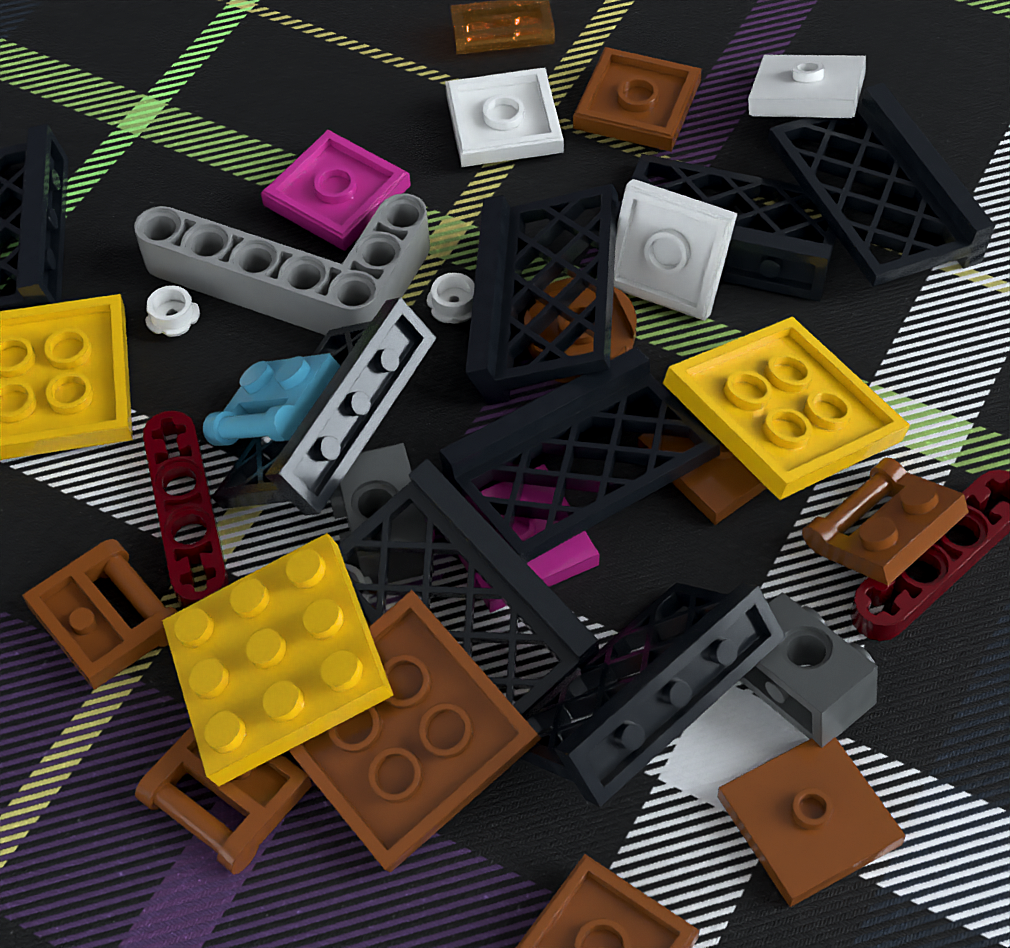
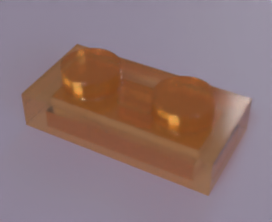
(502, 25)

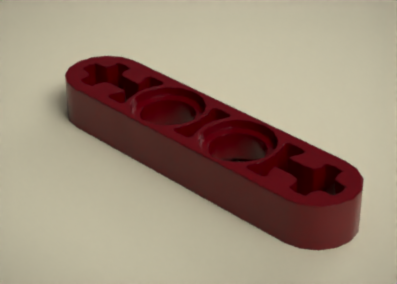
(182, 510)
(945, 557)

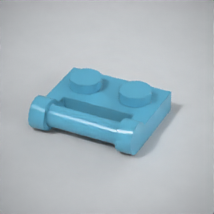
(271, 399)

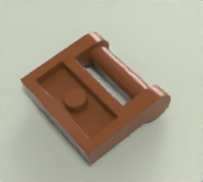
(895, 533)
(88, 624)
(259, 795)

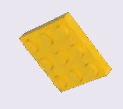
(64, 377)
(785, 406)
(275, 660)

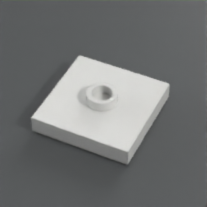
(807, 86)
(504, 117)
(671, 248)

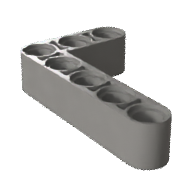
(285, 279)

